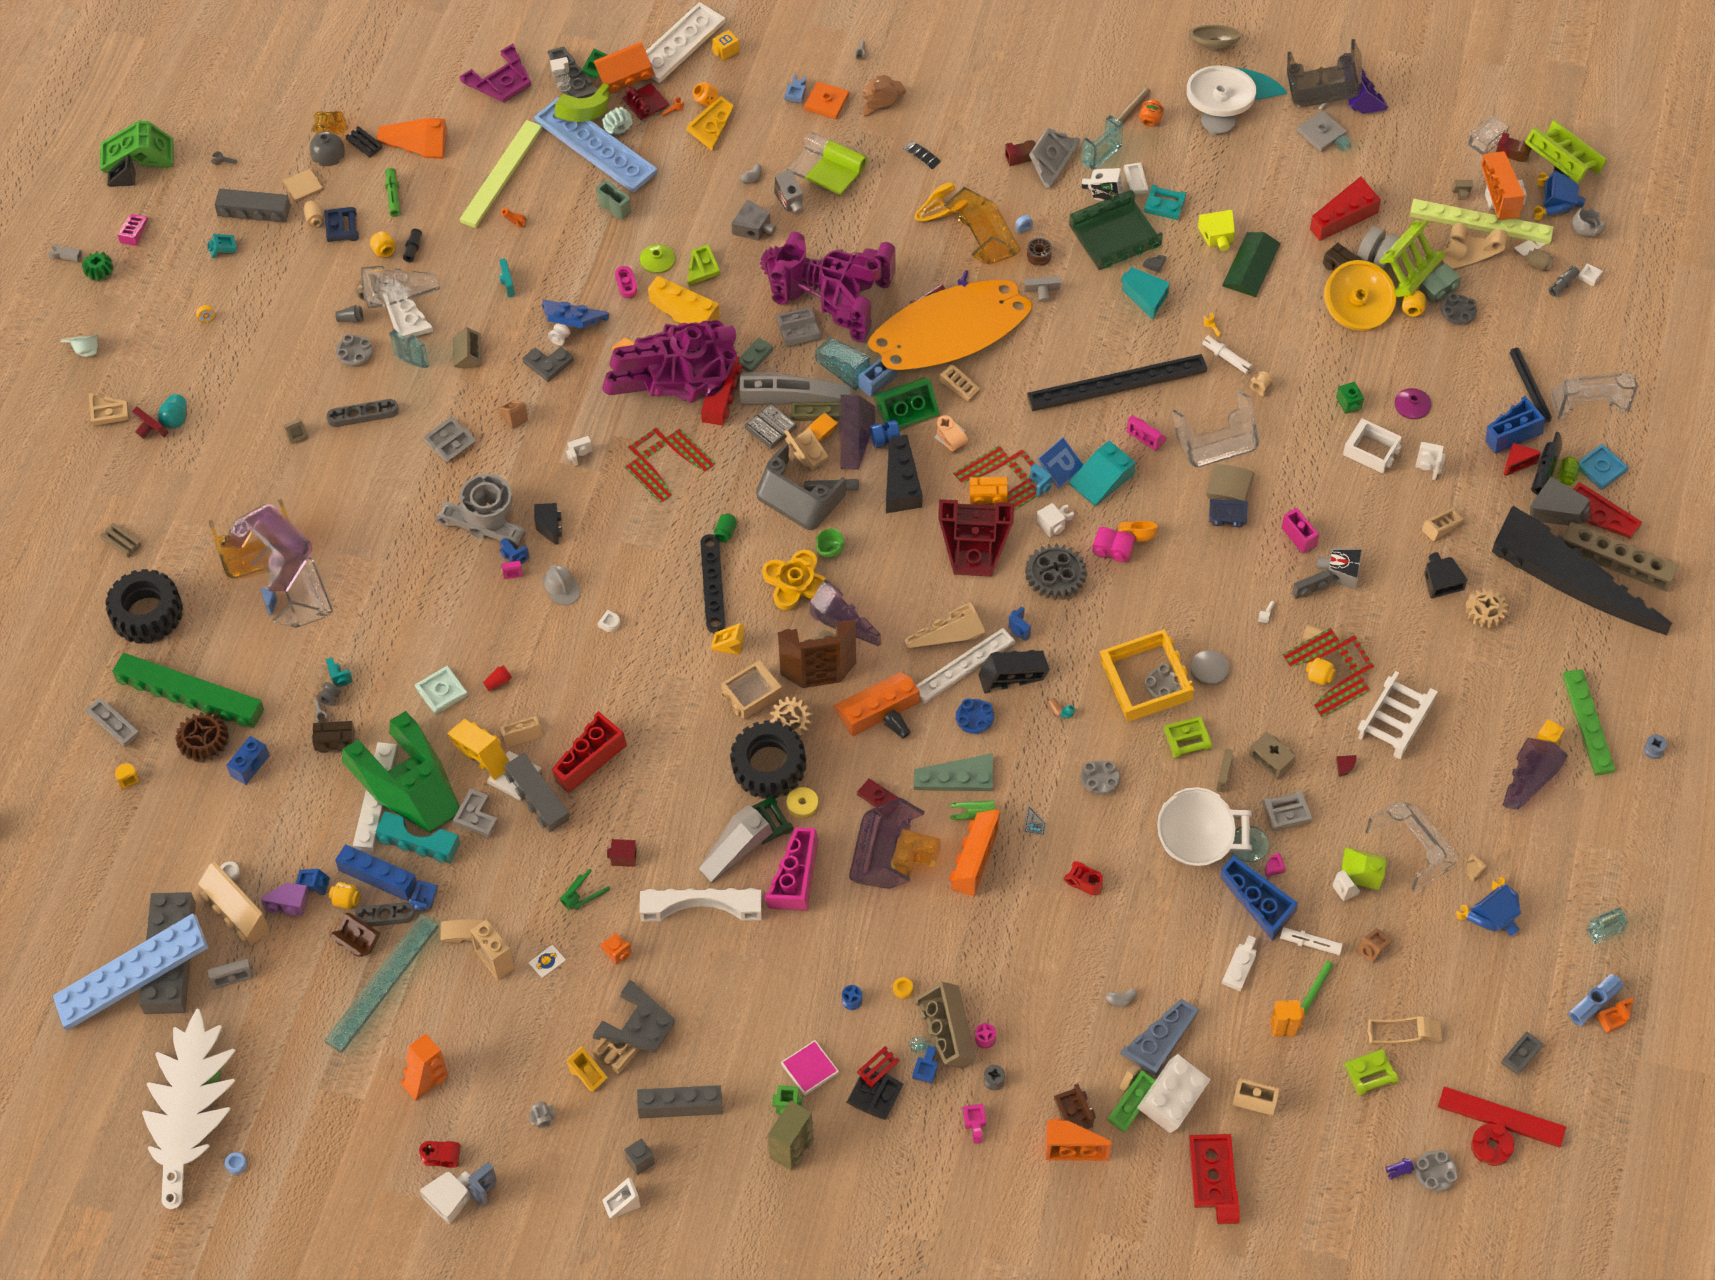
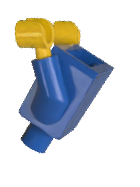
(1559, 195)
(1495, 910)

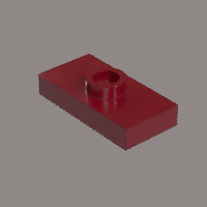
(875, 794)

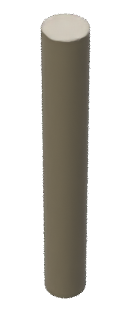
(1133, 105)

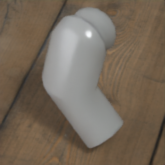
(751, 176)
(1121, 1000)

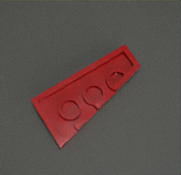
(1608, 515)

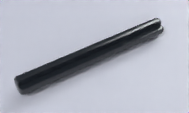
(1530, 383)

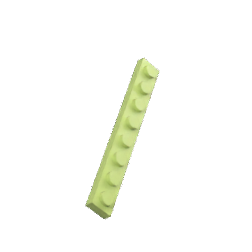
(1481, 221)

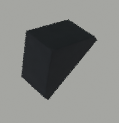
(122, 174)

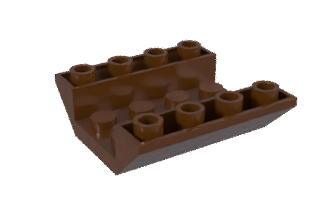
(818, 660)

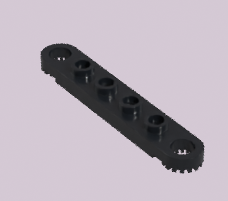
(712, 583)

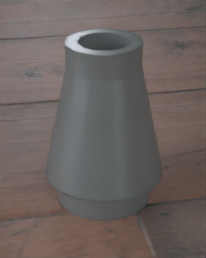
(350, 314)

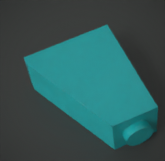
(1145, 290)

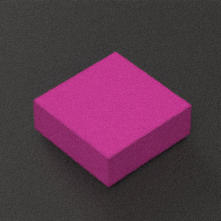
(512, 569)

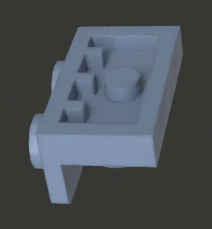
(481, 1182)

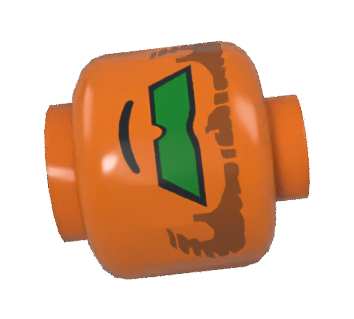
(1151, 112)

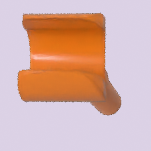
(677, 106)

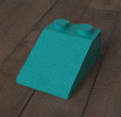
(1103, 473)

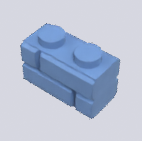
(876, 377)

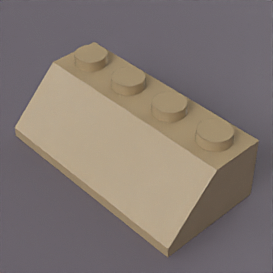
(232, 904)

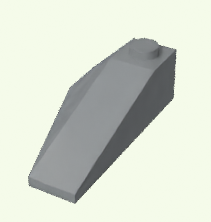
(739, 837)

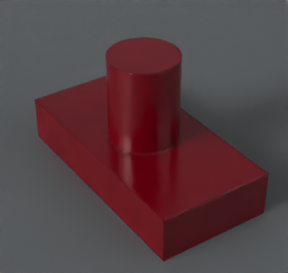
(148, 424)

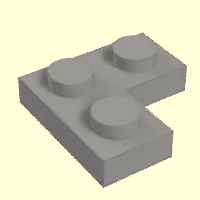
(471, 815)

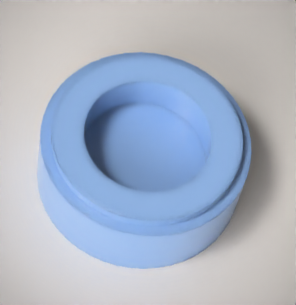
(235, 1163)

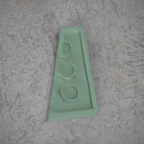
(958, 775)

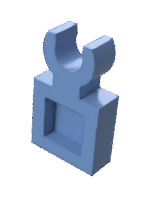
(796, 90)

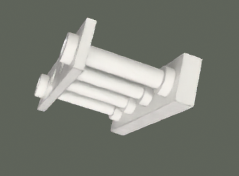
(1408, 730)

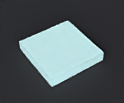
(441, 690)

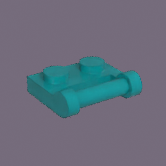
(1162, 206)

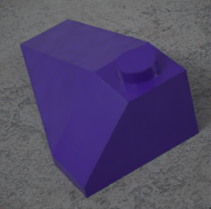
(1368, 99)

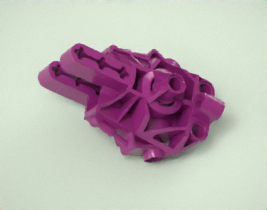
(668, 369)

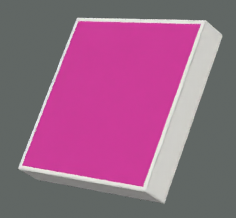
(809, 1068)

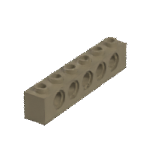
(1624, 564)

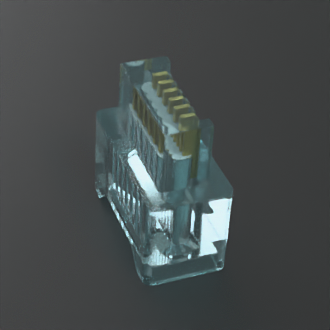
(1607, 925)

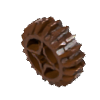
(190, 740)

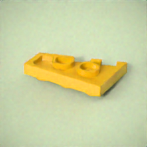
(711, 122)

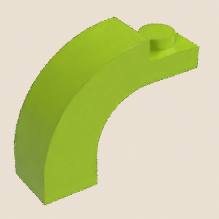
(583, 109)

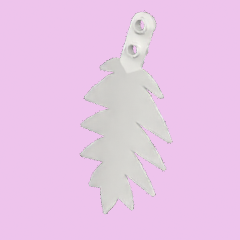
(182, 1102)

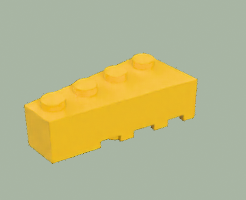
(682, 303)

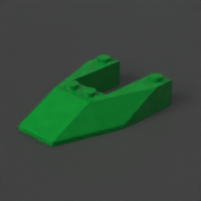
(413, 788)

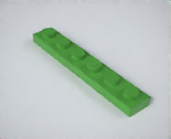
(1588, 722)

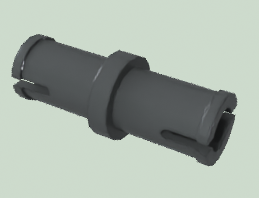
(1564, 281)

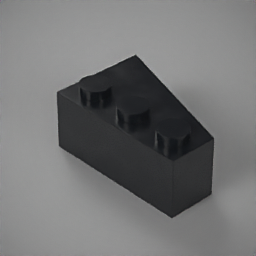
(1012, 668)

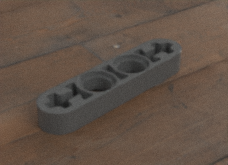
(362, 409)

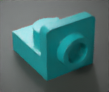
(221, 243)
(338, 677)

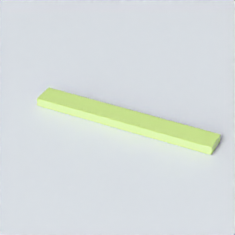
(500, 174)

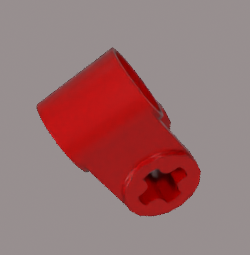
(1081, 876)
(442, 1153)

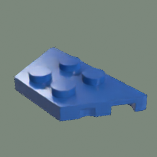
(572, 315)

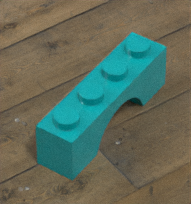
(440, 845)

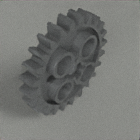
(1055, 571)

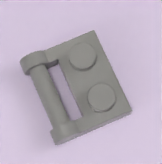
(1288, 815)

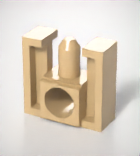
(625, 1054)

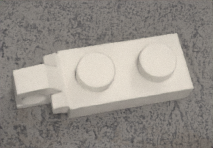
(1240, 965)

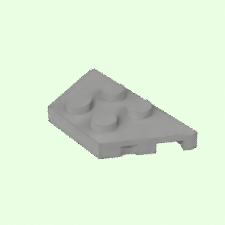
(1052, 154)

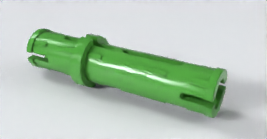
(392, 186)

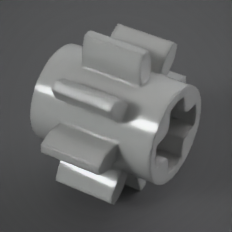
(542, 1115)

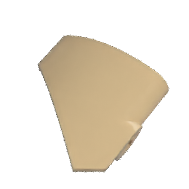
(1466, 250)

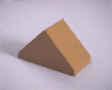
(514, 413)

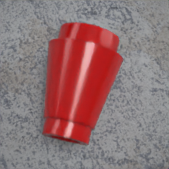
(497, 678)

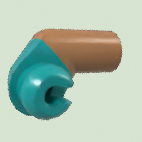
(1059, 711)

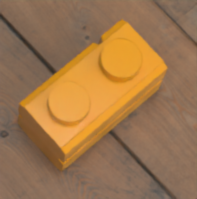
(988, 490)
(1286, 1018)

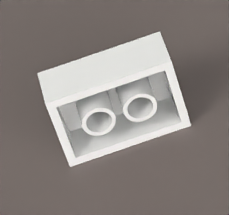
(1173, 1093)

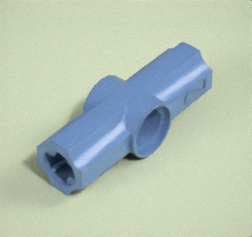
(1588, 1007)

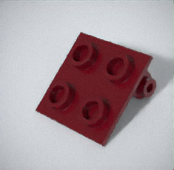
(645, 100)

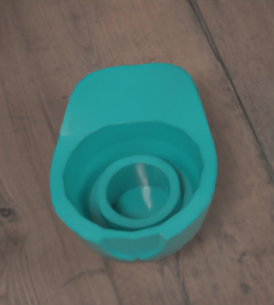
(173, 411)

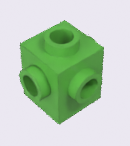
(784, 1095)

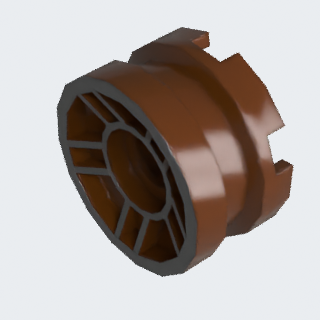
(1039, 251)

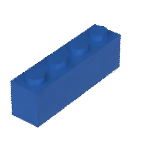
(376, 872)

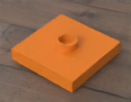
(826, 100)

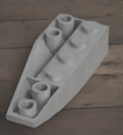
(787, 388)

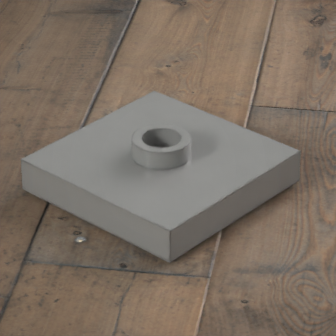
(1321, 131)

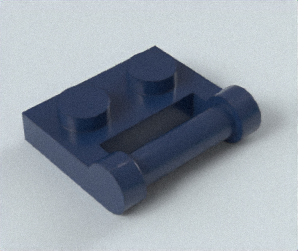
(335, 224)

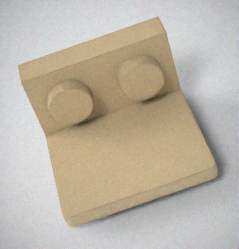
(807, 449)

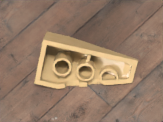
(960, 626)

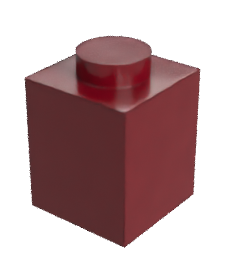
(622, 852)

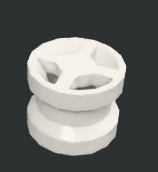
(559, 334)

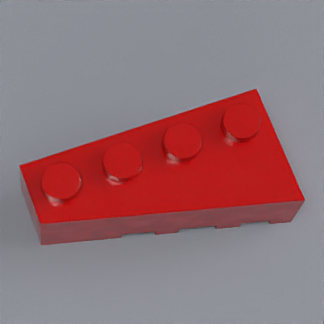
(589, 752)

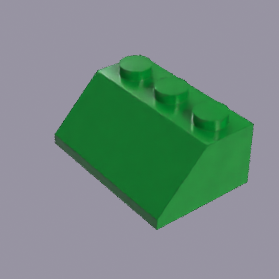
(907, 403)

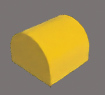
(126, 775)

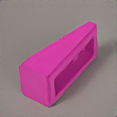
(132, 239)

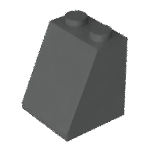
(1560, 504)

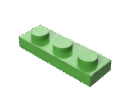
(1127, 1108)

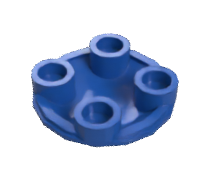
(974, 715)

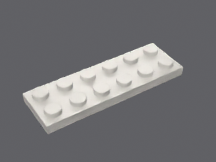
(683, 40)

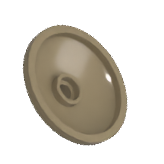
(1214, 36)

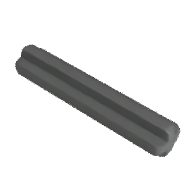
(851, 484)

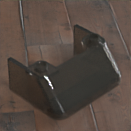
(1327, 83)

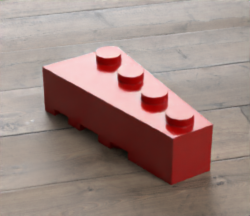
(1346, 209)

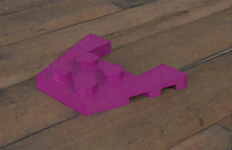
(504, 82)

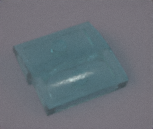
(409, 349)

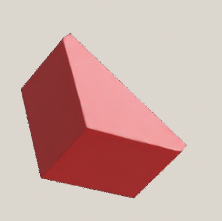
(1520, 458)

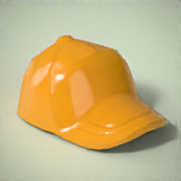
(1141, 530)

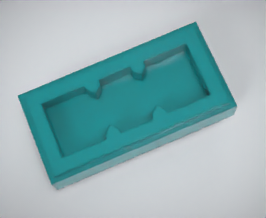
(505, 277)

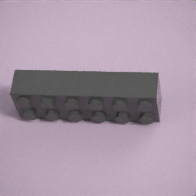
(169, 991)

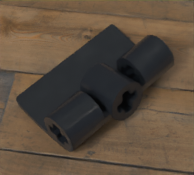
(1547, 463)

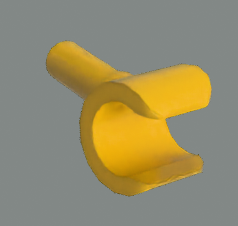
(1210, 323)

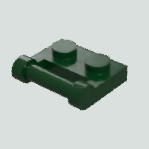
(771, 803)

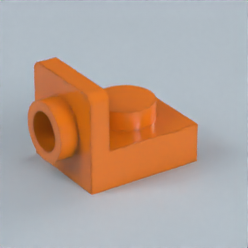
(616, 948)

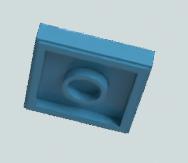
(1602, 466)

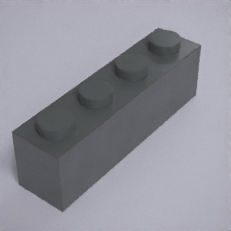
(252, 205)
(536, 792)
(679, 1101)

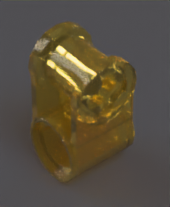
(330, 121)

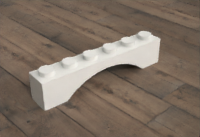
(660, 904)

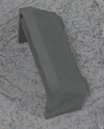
(792, 500)

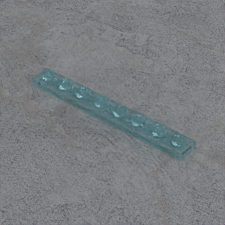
(381, 983)

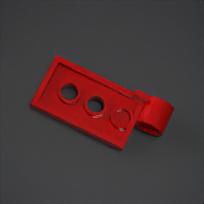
(1219, 1192)

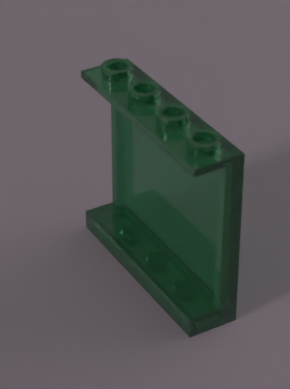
(1114, 230)

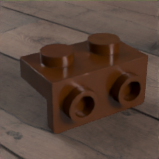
(355, 935)
(1074, 1107)

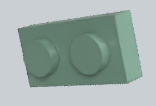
(755, 355)

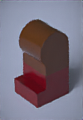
(1513, 148)
(1019, 153)

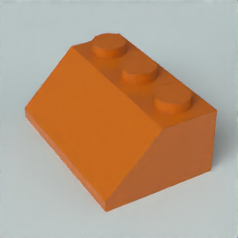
(625, 67)

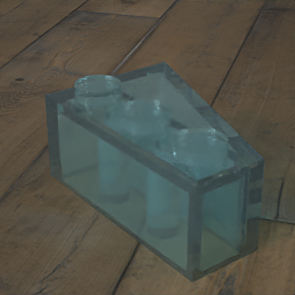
(842, 361)

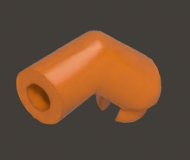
(515, 218)

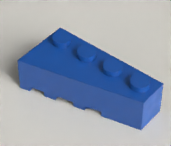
(1260, 897)

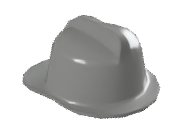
(561, 585)

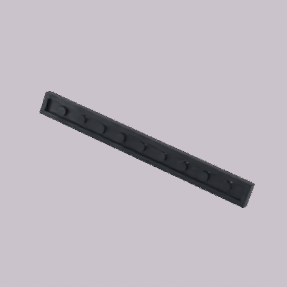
(1116, 382)

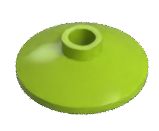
(659, 263)

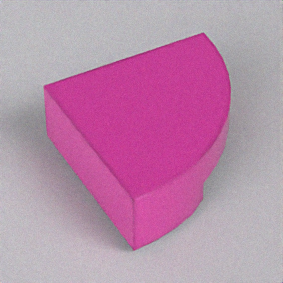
(1274, 865)

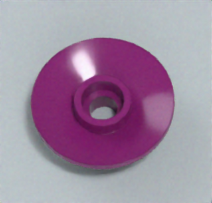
(1412, 409)

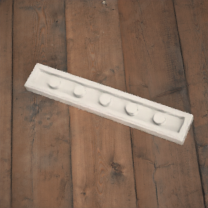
(963, 665)

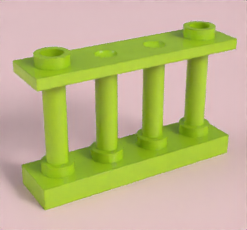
(1565, 151)
(1424, 265)

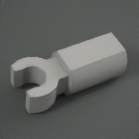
(65, 253)

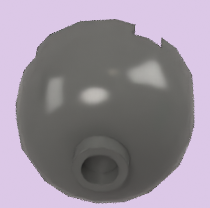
(326, 148)

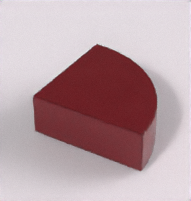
(1345, 764)

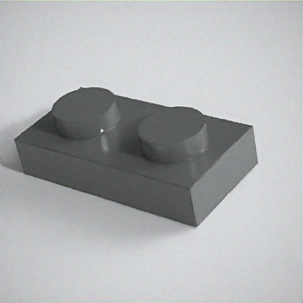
(1313, 583)
(1522, 1053)

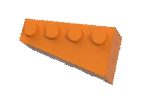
(1502, 185)

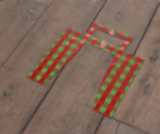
(993, 460)
(648, 476)
(1347, 689)

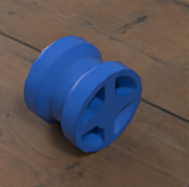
(849, 993)

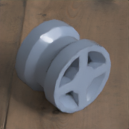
(1653, 751)

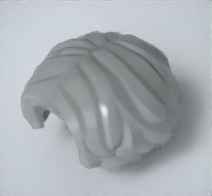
(1588, 222)

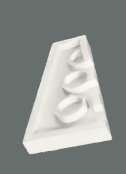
(408, 319)

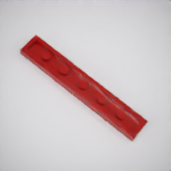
(1495, 1113)

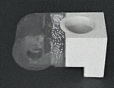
(560, 74)

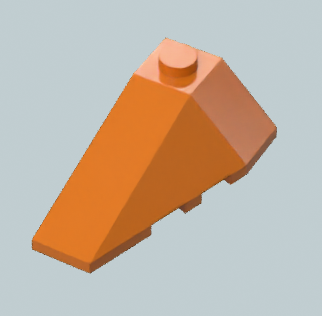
(420, 136)

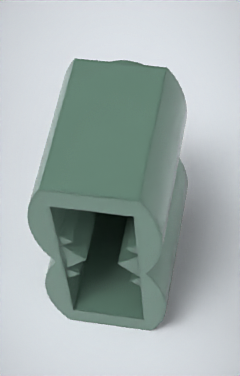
(613, 199)
(1440, 283)

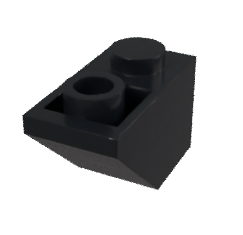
(546, 521)

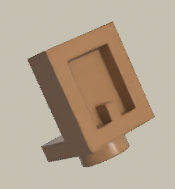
(1374, 944)

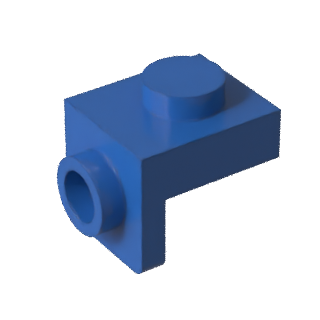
(509, 552)
(1018, 625)
(423, 895)

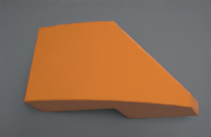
(1615, 1016)

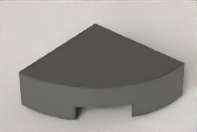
(1155, 263)

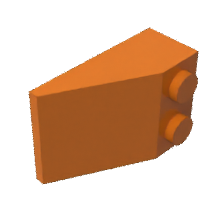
(1074, 1143)

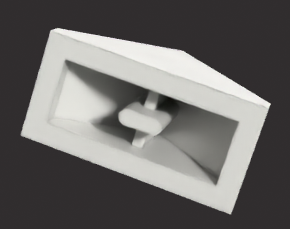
(622, 1199)

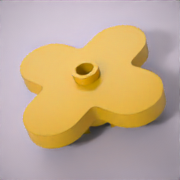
(793, 578)

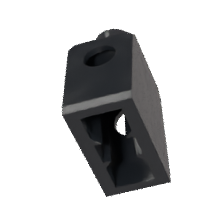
(1443, 576)

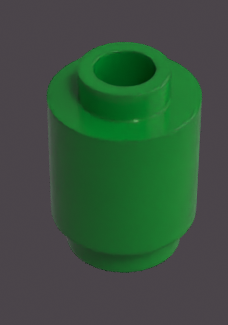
(725, 527)

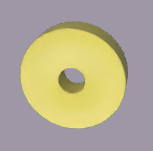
(802, 810)

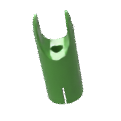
(972, 808)

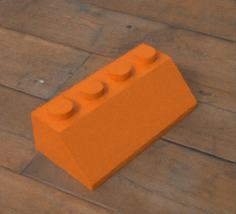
(875, 702)
(975, 852)

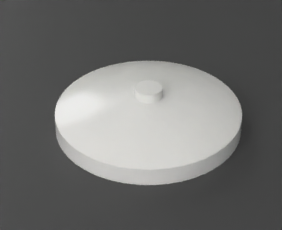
(1221, 91)

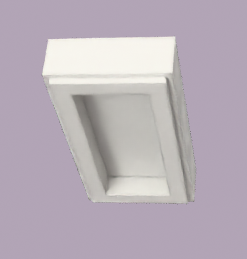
(1136, 178)

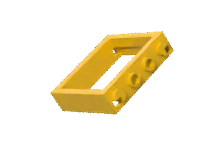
(1136, 647)

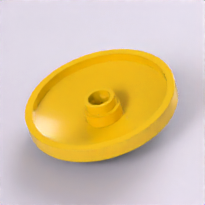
(1360, 295)

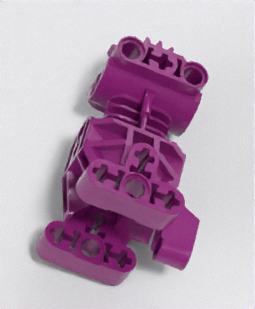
(837, 276)

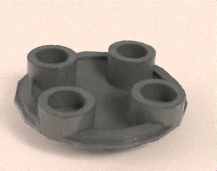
(1458, 309)

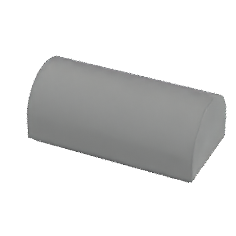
(230, 973)

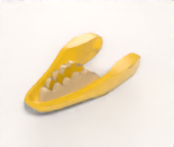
(934, 206)

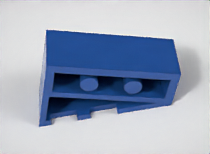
(1515, 426)

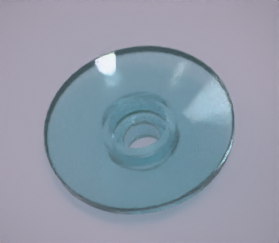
(1259, 844)

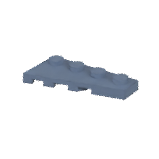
(1161, 1037)

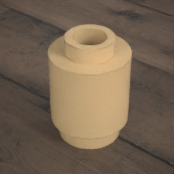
(313, 214)

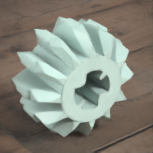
(617, 121)

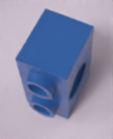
(247, 760)

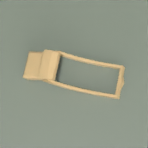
(1427, 1030)

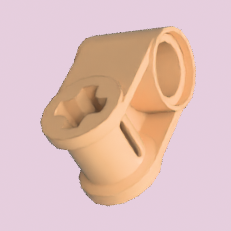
(951, 433)

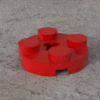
(1488, 1154)

